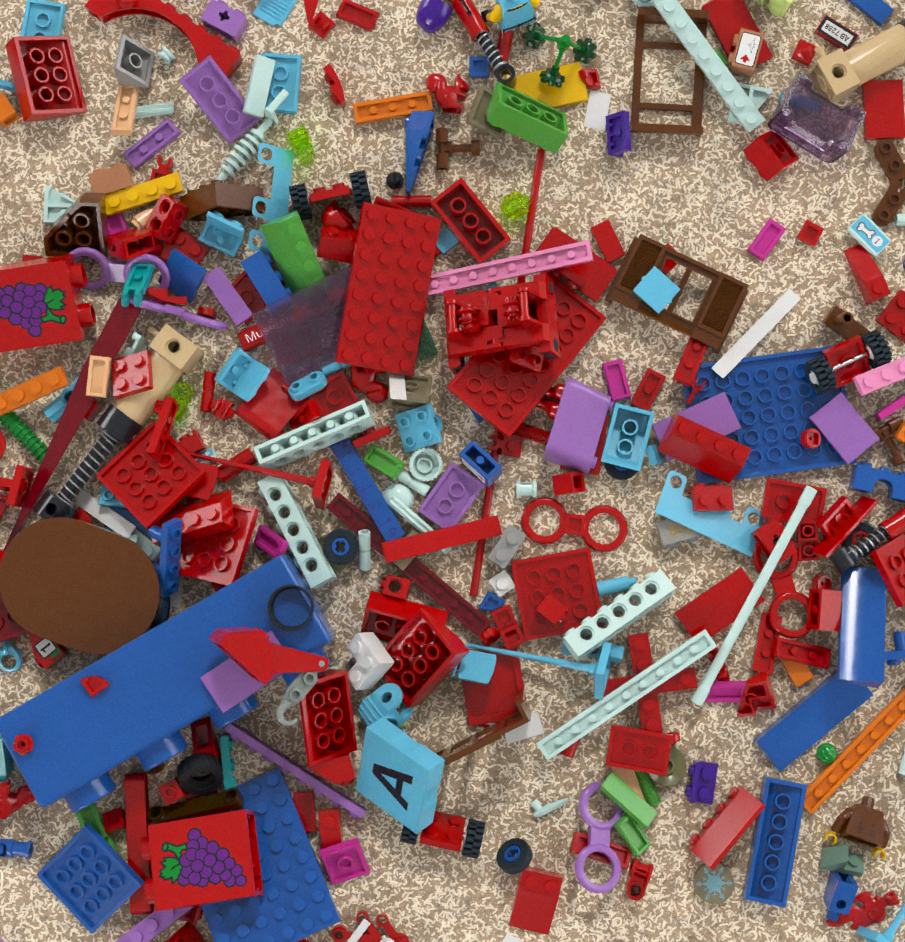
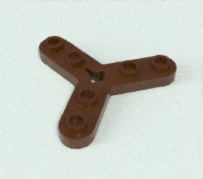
(895, 171)

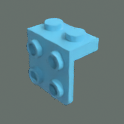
(222, 234)
(242, 374)

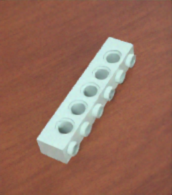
(315, 436)
(324, 571)
(581, 648)

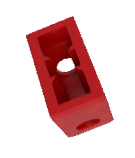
(124, 244)

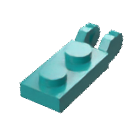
(137, 284)
(227, 764)

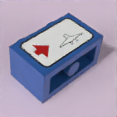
(480, 463)

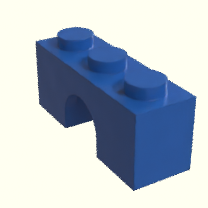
(864, 477)

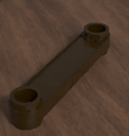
(202, 806)

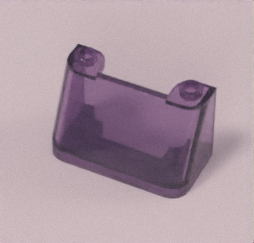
(815, 121)

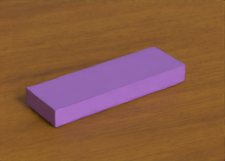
(152, 143)
(228, 296)

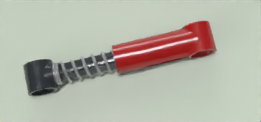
(480, 32)
(888, 529)

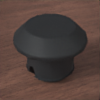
(394, 180)

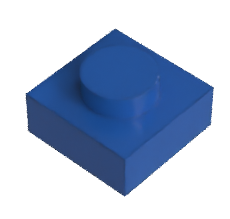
(478, 67)

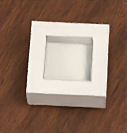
(502, 583)

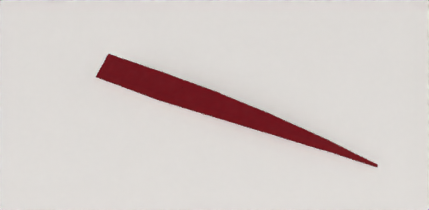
(107, 345)

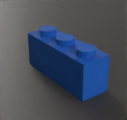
(264, 278)

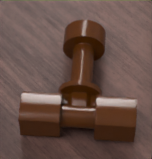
(446, 148)
(886, 433)

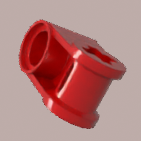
(638, 877)

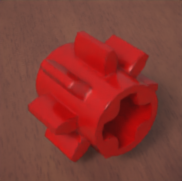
(223, 409)

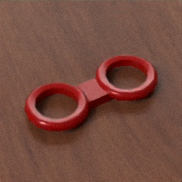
(574, 524)
(783, 589)

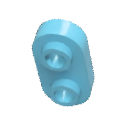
(307, 385)

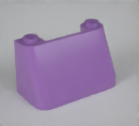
(577, 426)

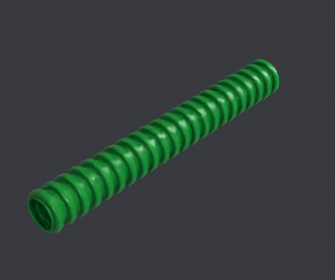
(24, 435)

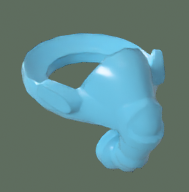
(10, 648)

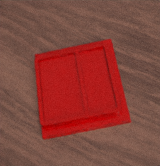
(496, 699)

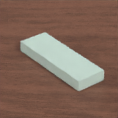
(259, 86)

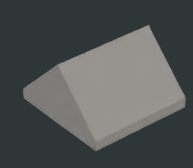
(133, 63)

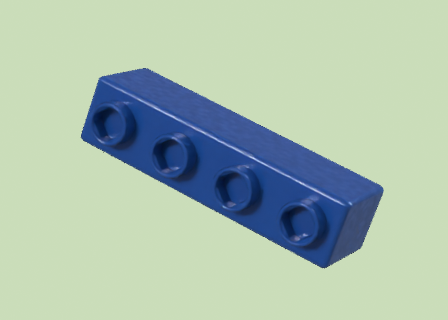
(153, 689)

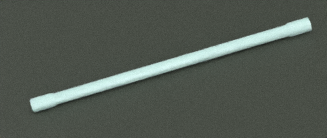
(803, 503)

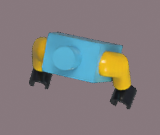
(511, 13)

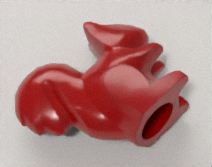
(448, 96)
(365, 381)
(13, 801)

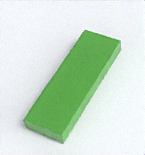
(628, 800)

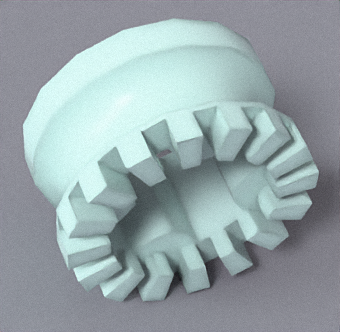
(166, 55)

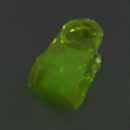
(300, 141)
(183, 400)

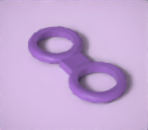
(119, 270)
(184, 313)
(597, 842)

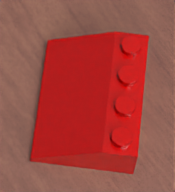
(45, 77)
(422, 656)
(328, 718)

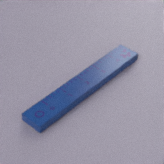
(367, 490)

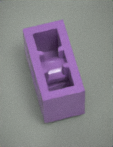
(229, 28)

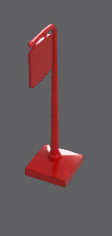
(319, 483)

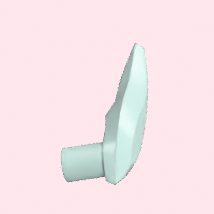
(540, 811)

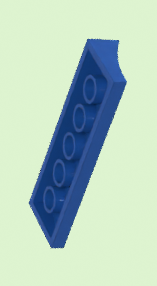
(862, 627)
(810, 720)
(774, 841)

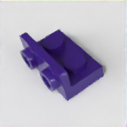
(618, 133)
(702, 782)

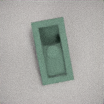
(842, 861)

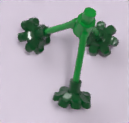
(582, 49)

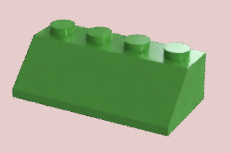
(527, 118)
(292, 251)

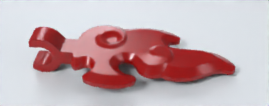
(871, 912)

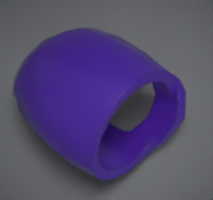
(432, 15)

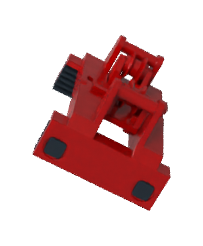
(514, 325)

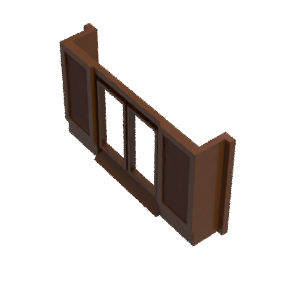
(716, 310)
(501, 727)

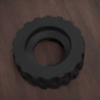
(203, 784)

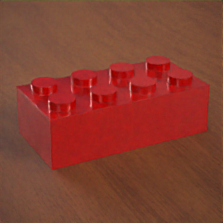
(470, 222)

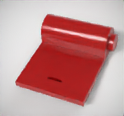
(270, 407)

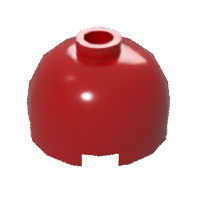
(338, 218)

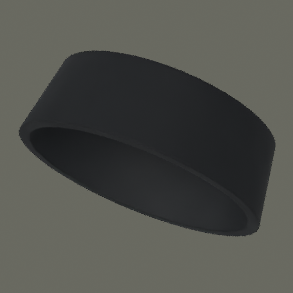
(271, 611)

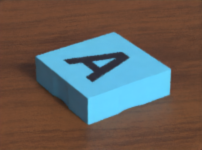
(399, 775)

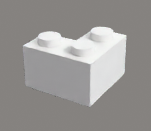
(371, 660)

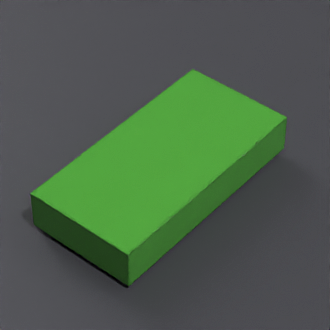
(384, 462)
(632, 834)

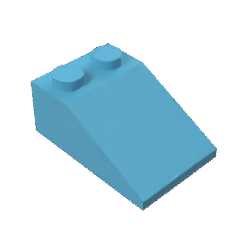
(627, 436)

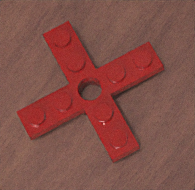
(649, 703)

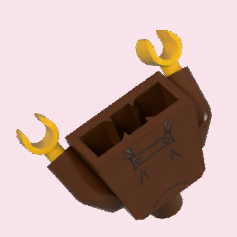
(862, 826)

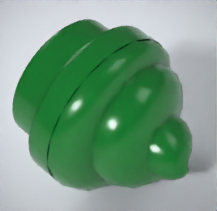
(826, 753)

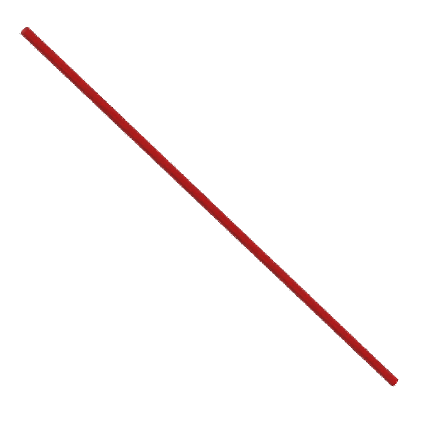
(495, 454)

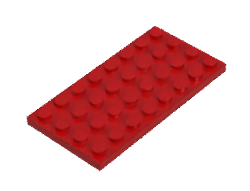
(387, 289)
(508, 392)

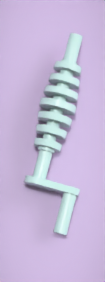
(246, 147)

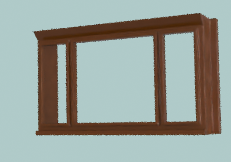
(650, 15)

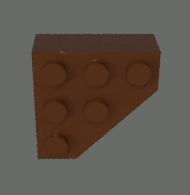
(226, 198)
(79, 226)

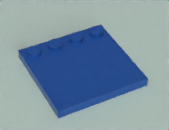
(90, 878)

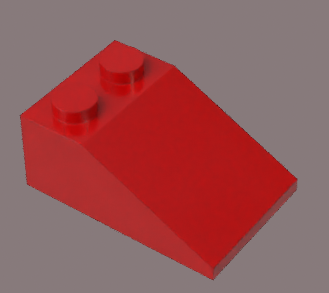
(535, 900)

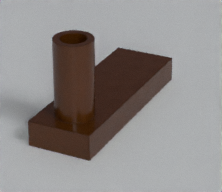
(843, 323)

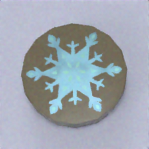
(713, 885)

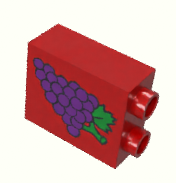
(43, 303)
(203, 860)

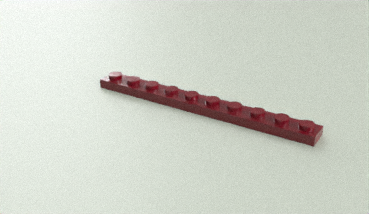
(416, 570)

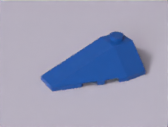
(418, 133)

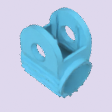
(379, 705)

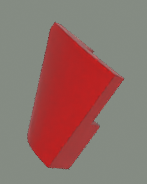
(757, 696)

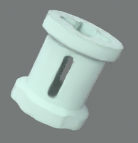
(526, 488)

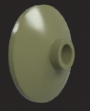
(676, 769)

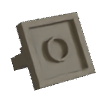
(478, 114)
(417, 393)

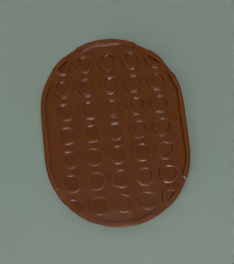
(79, 585)

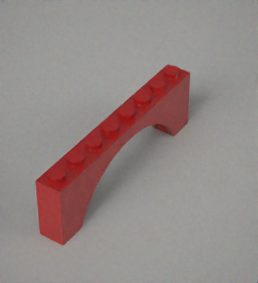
(203, 42)

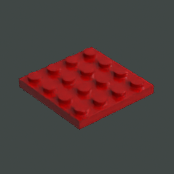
(151, 485)
(220, 555)
(564, 576)

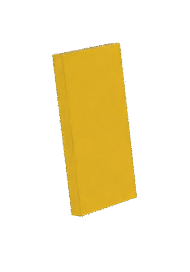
(572, 90)

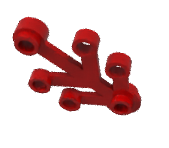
(374, 935)

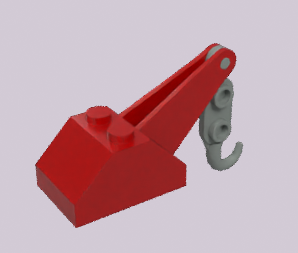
(262, 659)

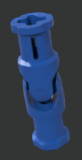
(14, 848)

